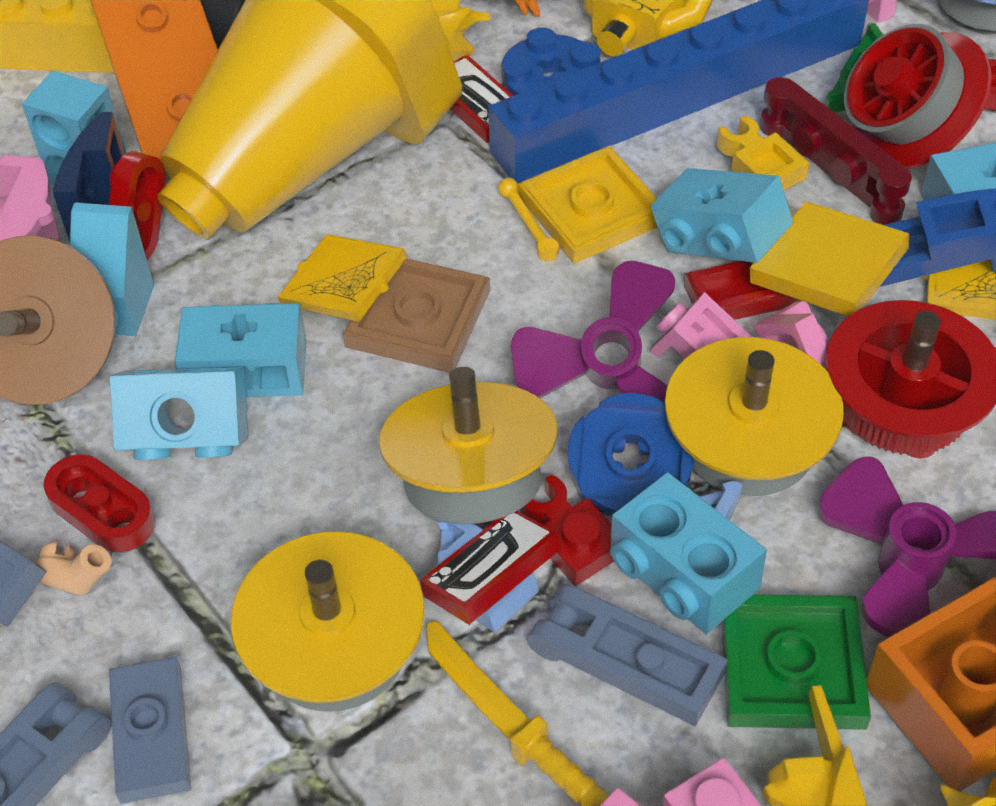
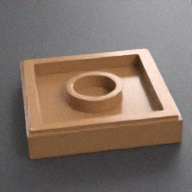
(422, 316)

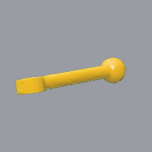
(547, 247)

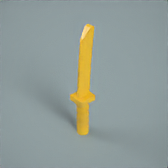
(527, 737)

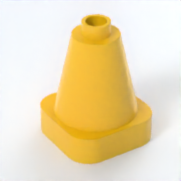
(297, 97)

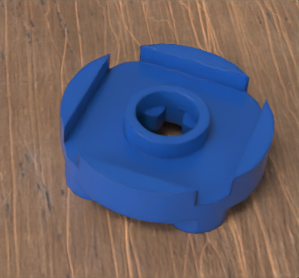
(542, 54)
(606, 431)

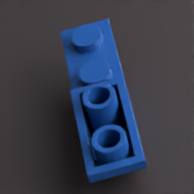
(948, 235)

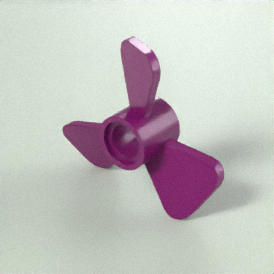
(552, 360)
(868, 506)

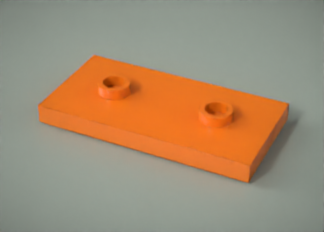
(158, 61)

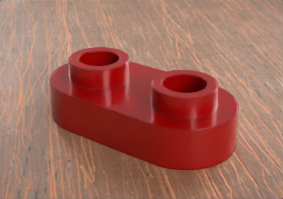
(135, 184)
(103, 507)

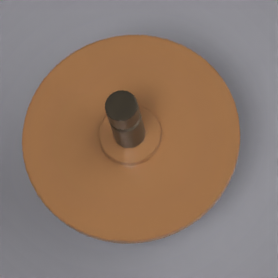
(52, 320)

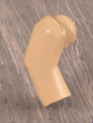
(72, 572)

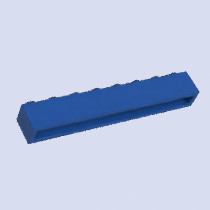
(667, 81)

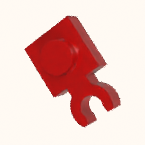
(581, 531)

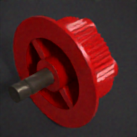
(911, 375)

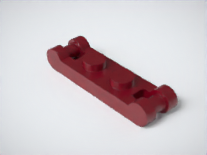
(836, 148)

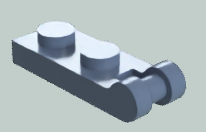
(629, 653)
(33, 762)

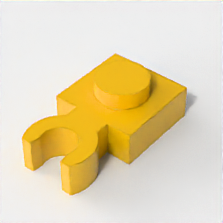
(762, 155)

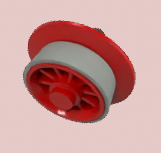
(918, 91)

